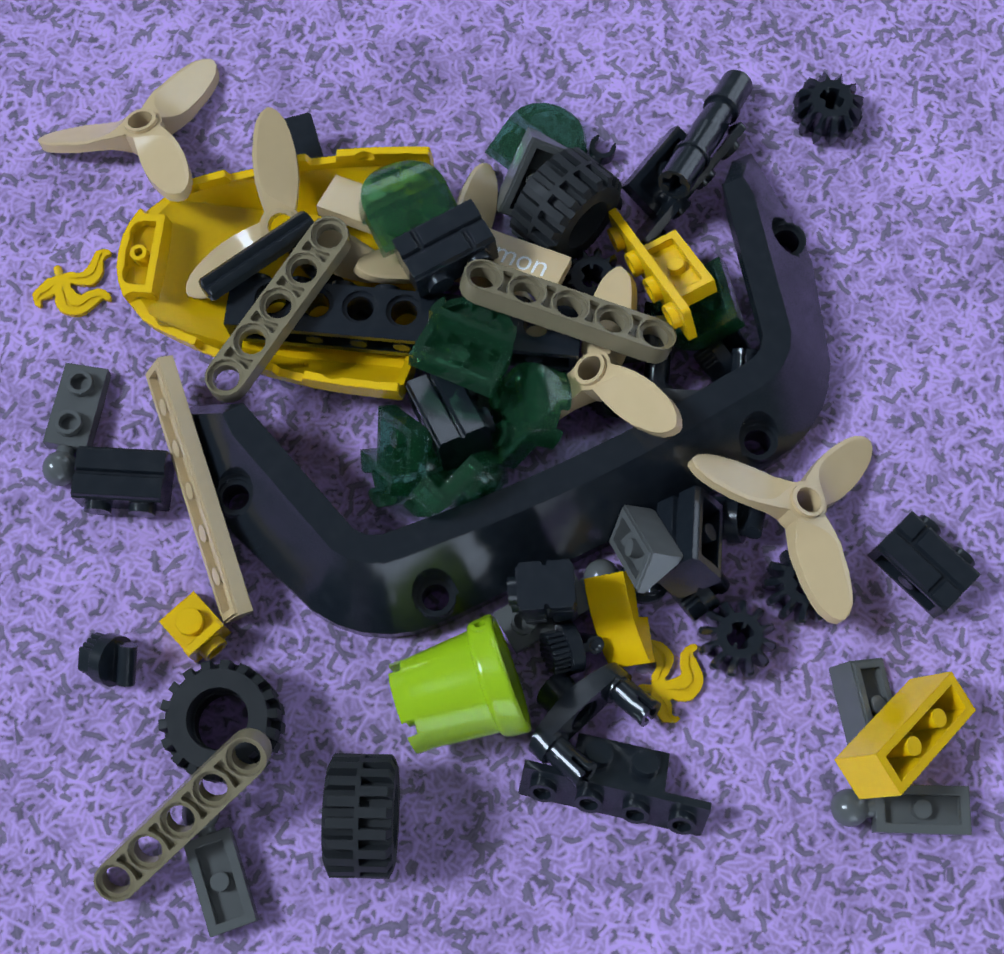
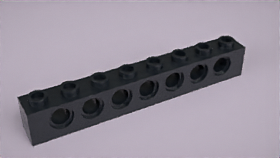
(380, 331)

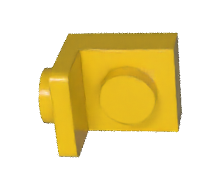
(196, 628)

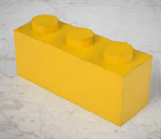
(905, 736)

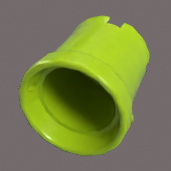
(460, 689)

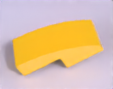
(617, 619)

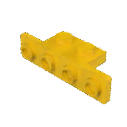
(669, 271)

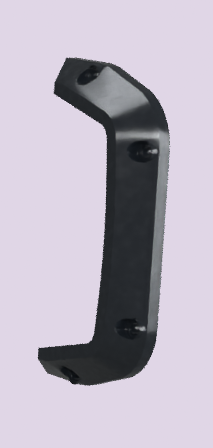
(564, 512)

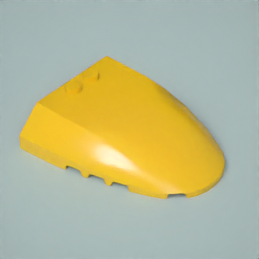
(174, 237)

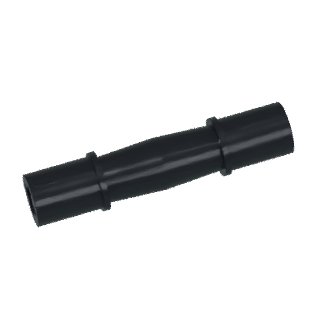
(694, 152)

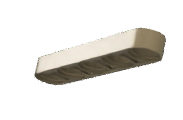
(545, 312)
(277, 329)
(193, 796)

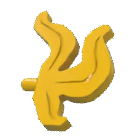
(66, 298)
(682, 688)

